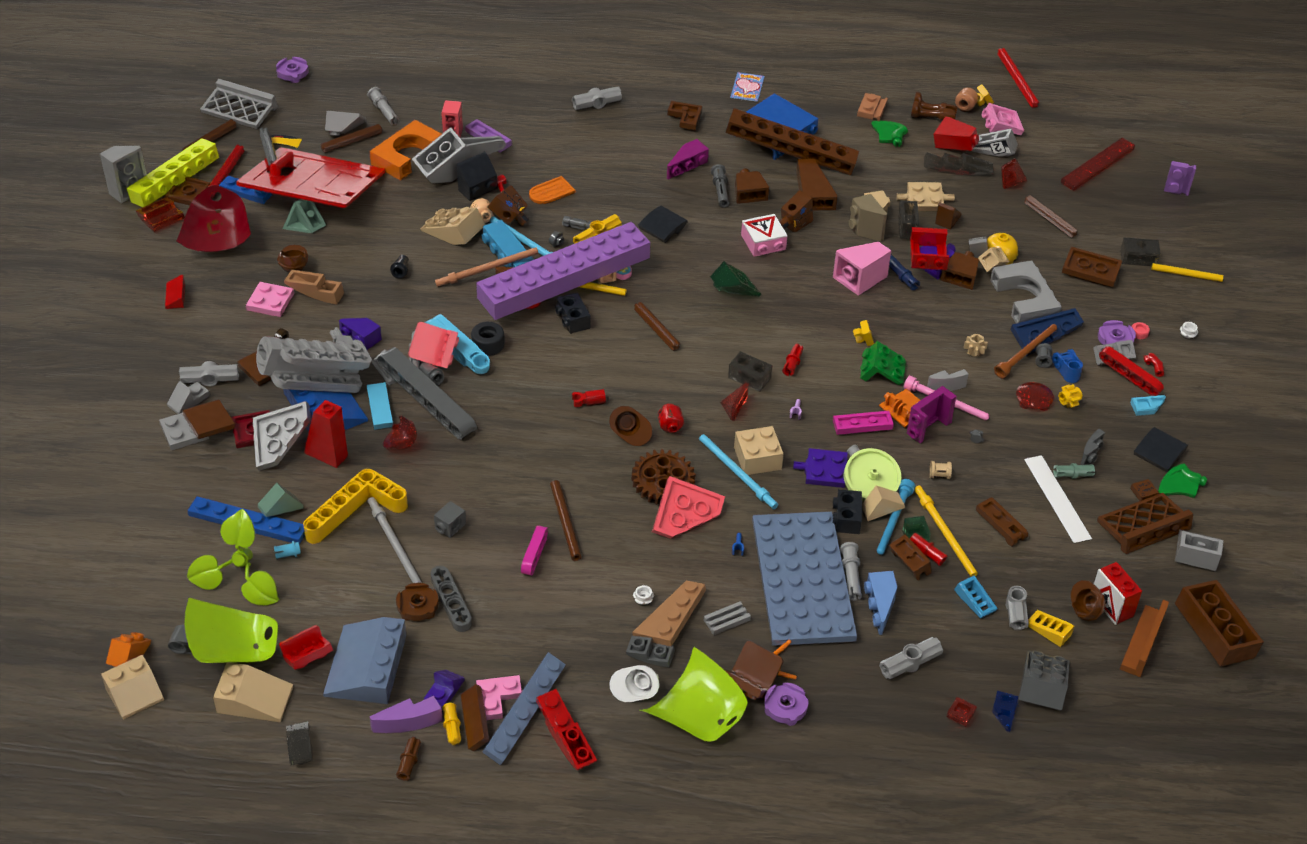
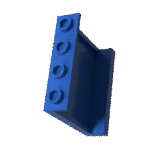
(785, 113)

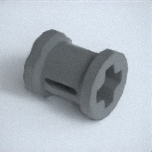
(1044, 355)

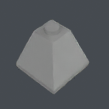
(342, 122)

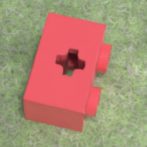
(452, 116)

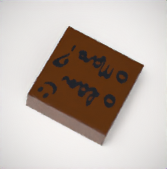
(1144, 489)

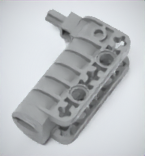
(314, 363)

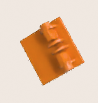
(899, 405)

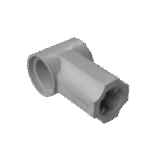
(1017, 608)

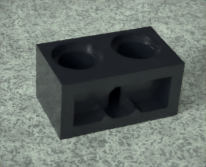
(573, 313)
(848, 511)

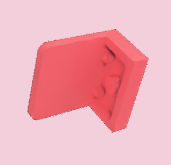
(433, 345)

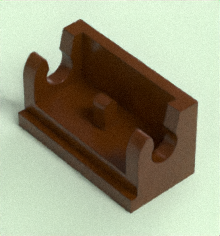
(911, 556)

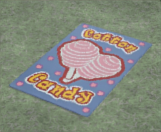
(747, 86)

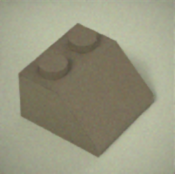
(868, 218)

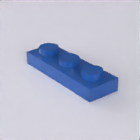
(251, 194)

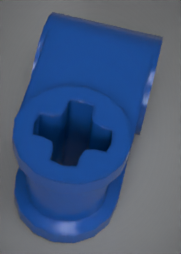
(1068, 365)

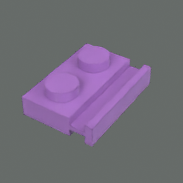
(1179, 178)

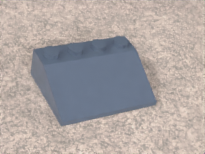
(367, 660)

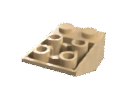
(454, 225)

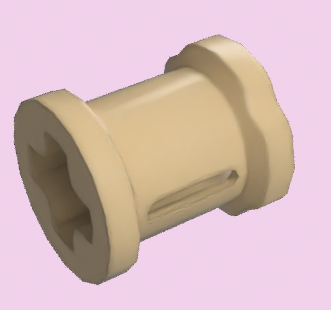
(940, 469)

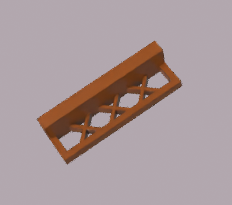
(1143, 639)

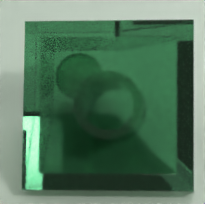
(733, 281)

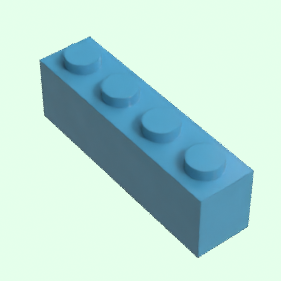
(503, 242)

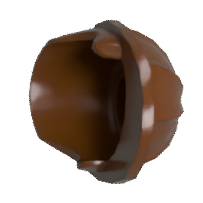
(293, 258)
(1087, 600)

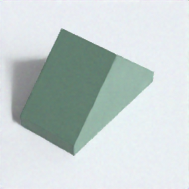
(279, 501)

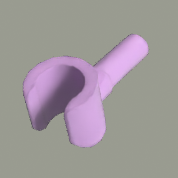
(796, 409)

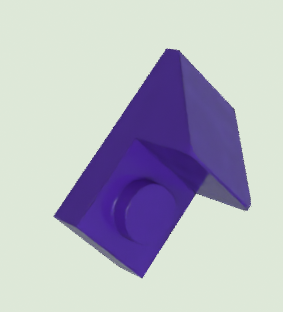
(445, 686)

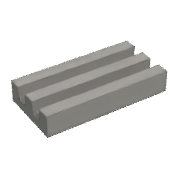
(725, 615)

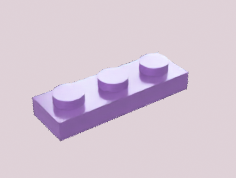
(479, 129)

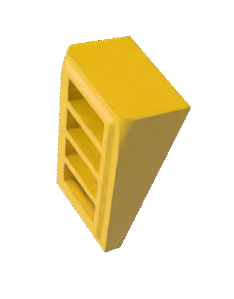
(1058, 635)

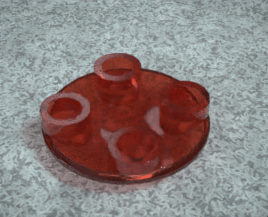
(1034, 396)

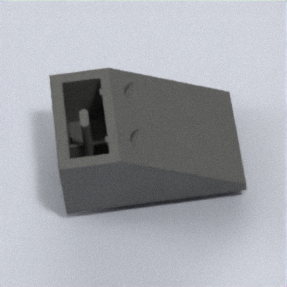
(1044, 680)

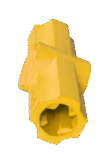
(598, 227)

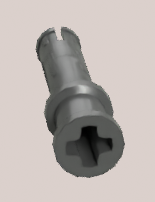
(723, 198)

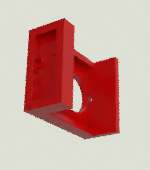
(929, 237)

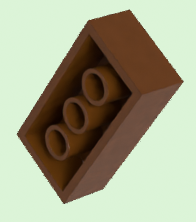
(1219, 623)

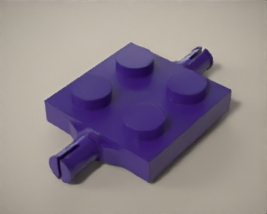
(824, 467)

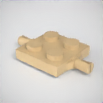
(926, 194)

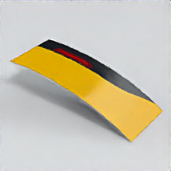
(287, 140)

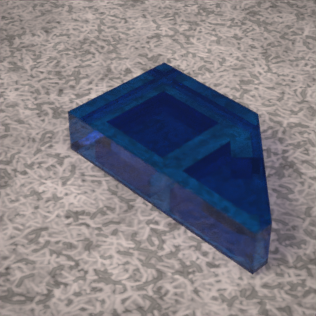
(1005, 708)

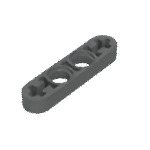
(448, 599)

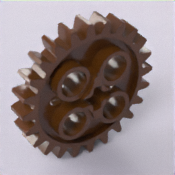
(652, 473)

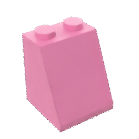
(862, 266)

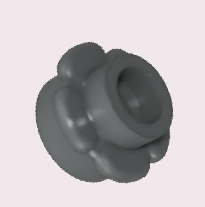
(556, 238)

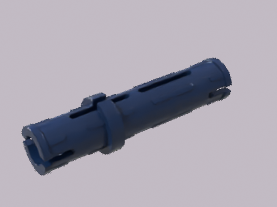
(904, 274)

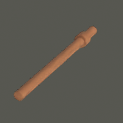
(454, 277)

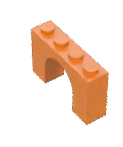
(387, 155)

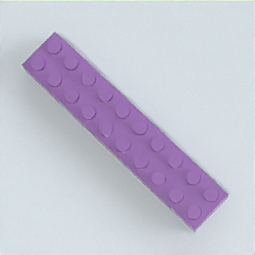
(562, 270)

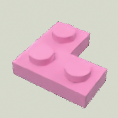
(496, 690)

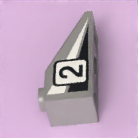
(997, 143)

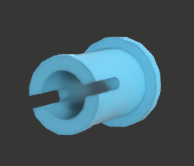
(289, 550)

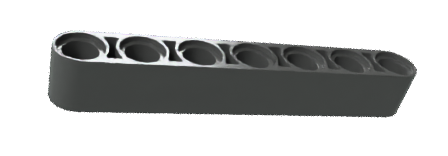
(427, 393)

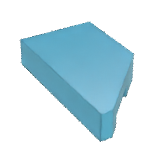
(1147, 405)

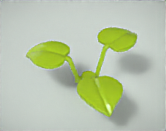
(236, 531)

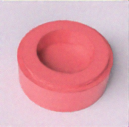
(1141, 330)

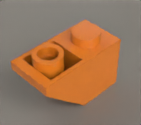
(126, 648)

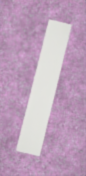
(1058, 499)

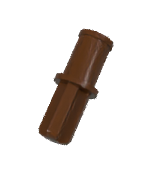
(408, 759)

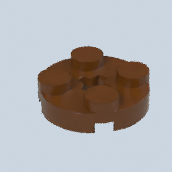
(421, 611)

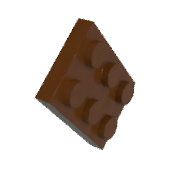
(1092, 266)

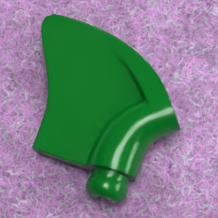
(890, 132)
(1181, 481)

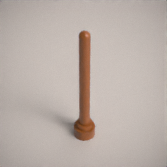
(1004, 368)

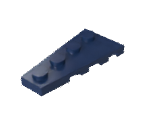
(1028, 330)

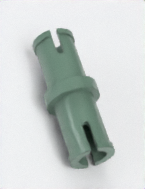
(1074, 471)

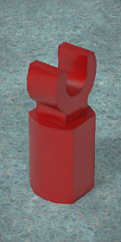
(589, 397)

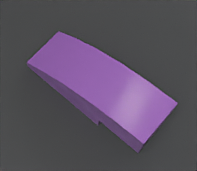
(407, 716)

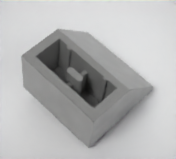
(1198, 550)

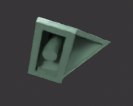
(304, 217)

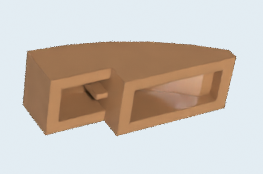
(315, 286)

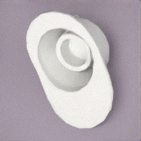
(634, 683)

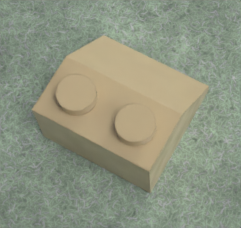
(132, 687)

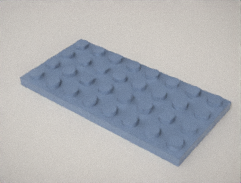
(803, 578)

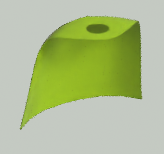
(227, 634)

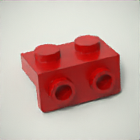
(305, 647)

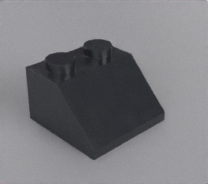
(476, 176)

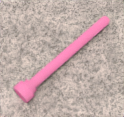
(912, 385)

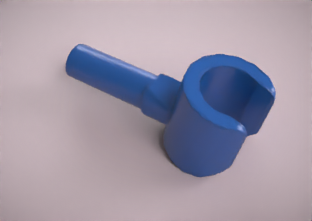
(738, 545)

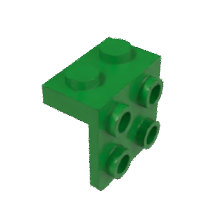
(884, 361)

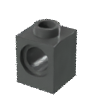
(450, 519)

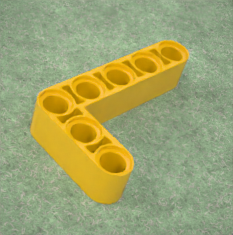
(349, 498)

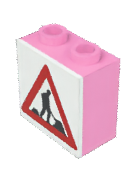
(764, 235)

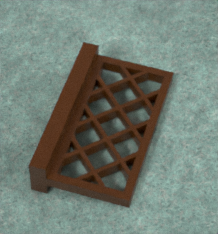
(1151, 531)

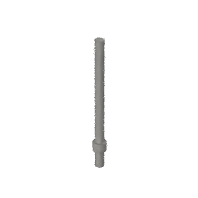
(380, 515)

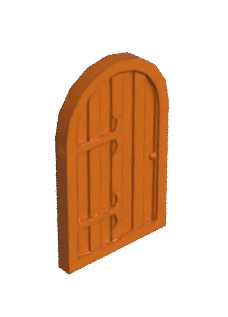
(551, 191)

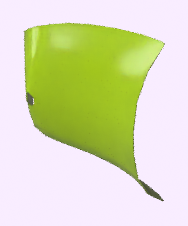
(701, 699)

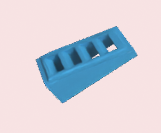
(963, 592)

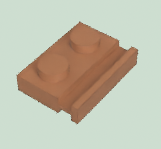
(872, 106)

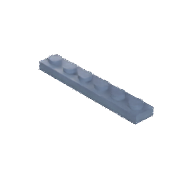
(523, 709)

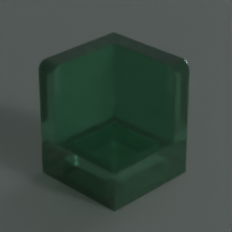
(916, 525)

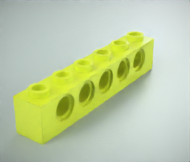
(172, 172)

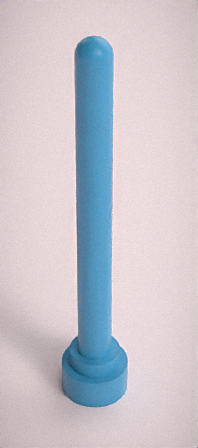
(905, 489)

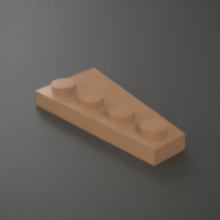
(671, 616)

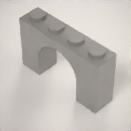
(1027, 277)

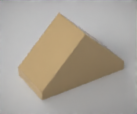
(881, 502)

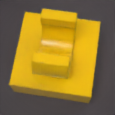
(983, 96)
(864, 334)

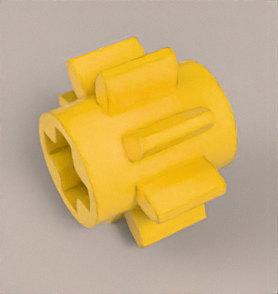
(1070, 396)

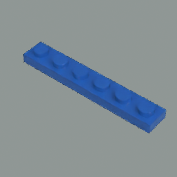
(266, 526)

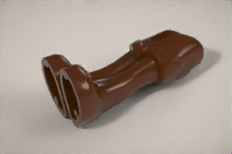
(924, 109)

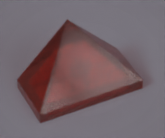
(1012, 174)
(735, 401)

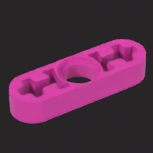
(534, 550)

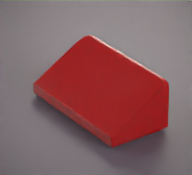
(175, 293)

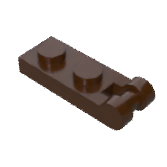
(1002, 521)

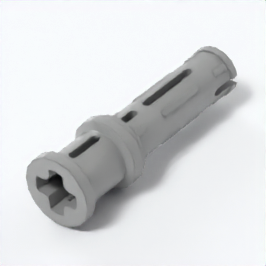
(380, 102)
(851, 563)

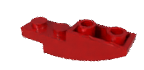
(565, 731)

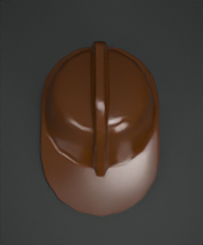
(630, 425)

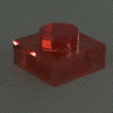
(961, 711)

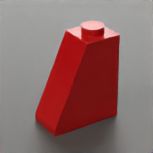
(955, 135)

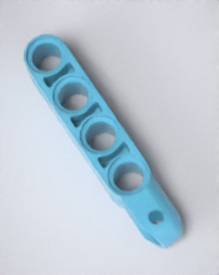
(466, 351)

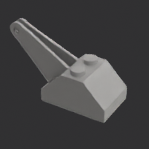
(441, 157)

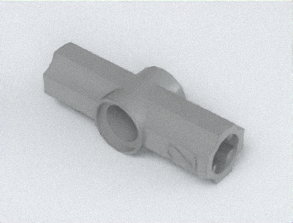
(596, 98)
(209, 373)
(911, 658)

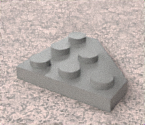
(277, 432)

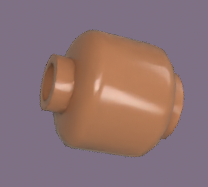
(966, 99)

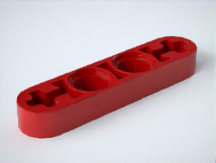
(1131, 371)

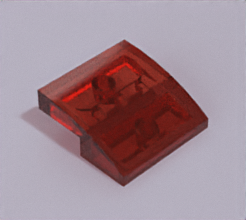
(160, 214)

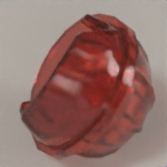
(402, 435)

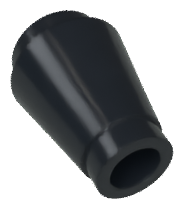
(400, 267)

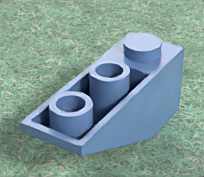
(882, 594)

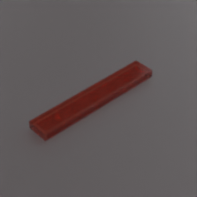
(1097, 164)

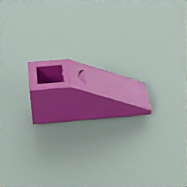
(687, 158)

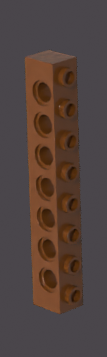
(792, 141)

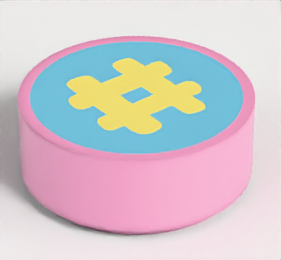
(624, 274)

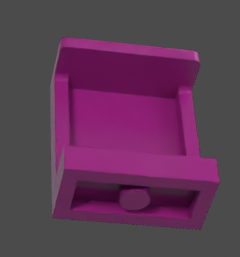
(934, 407)

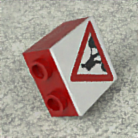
(1119, 592)

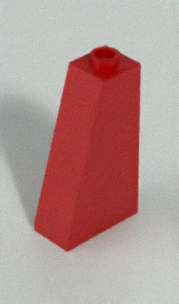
(327, 435)

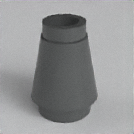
(432, 372)

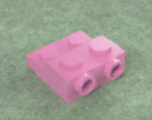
(1002, 118)

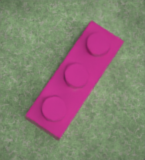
(863, 422)

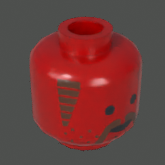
(670, 418)

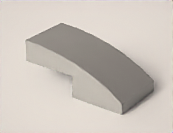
(1124, 347)
(951, 382)

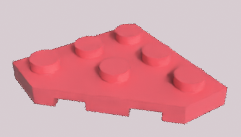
(685, 508)

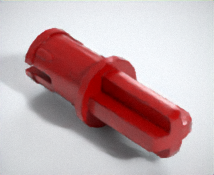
(792, 360)
(928, 549)

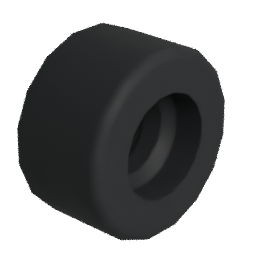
(488, 337)

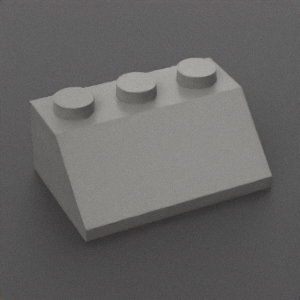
(122, 168)

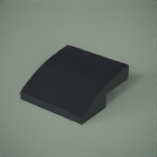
(662, 223)
(1160, 449)

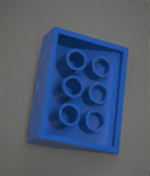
(351, 410)

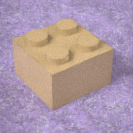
(758, 450)

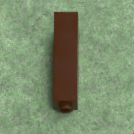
(815, 184)

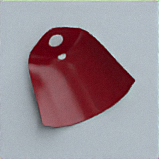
(201, 211)

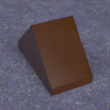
(947, 216)

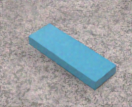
(379, 405)

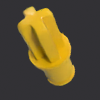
(451, 723)

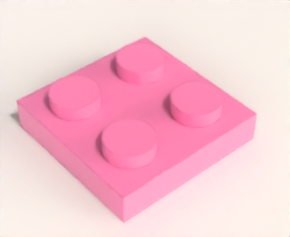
(270, 299)

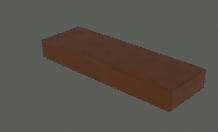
(474, 717)

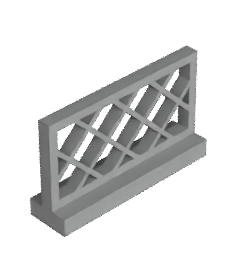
(244, 95)

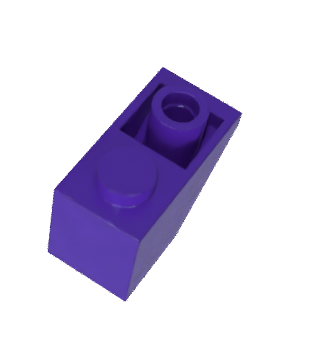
(361, 329)

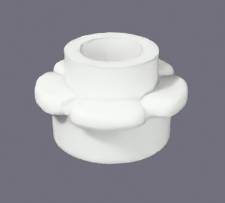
(1189, 330)
(643, 591)

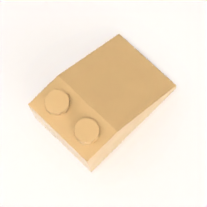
(251, 693)

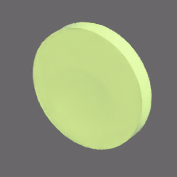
(871, 469)

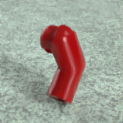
(1157, 363)

